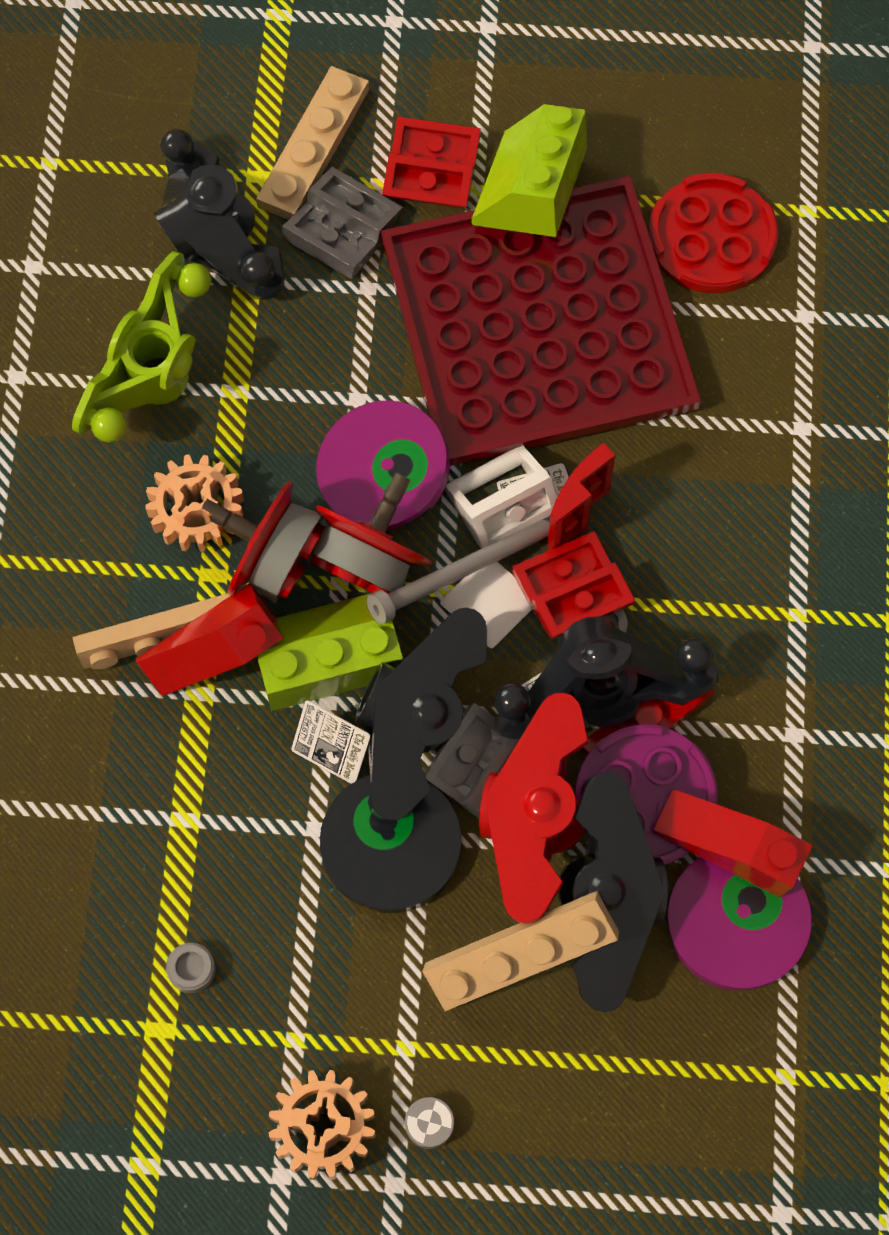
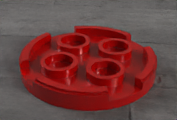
(713, 233)

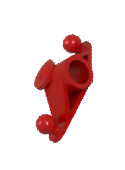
(533, 808)

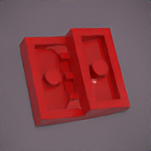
(432, 162)
(582, 489)
(572, 584)

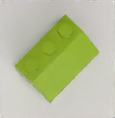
(534, 172)
(326, 653)

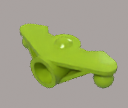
(136, 340)

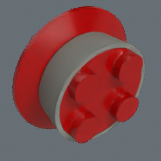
(274, 545)
(363, 550)

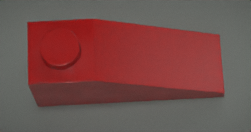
(212, 642)
(734, 841)

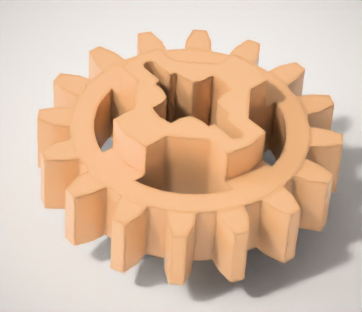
(192, 485)
(299, 1120)

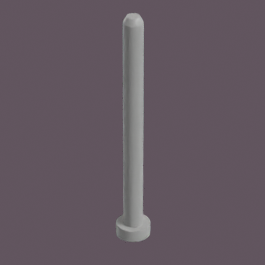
(383, 605)

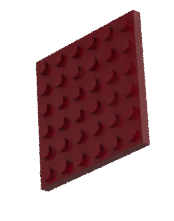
(540, 331)

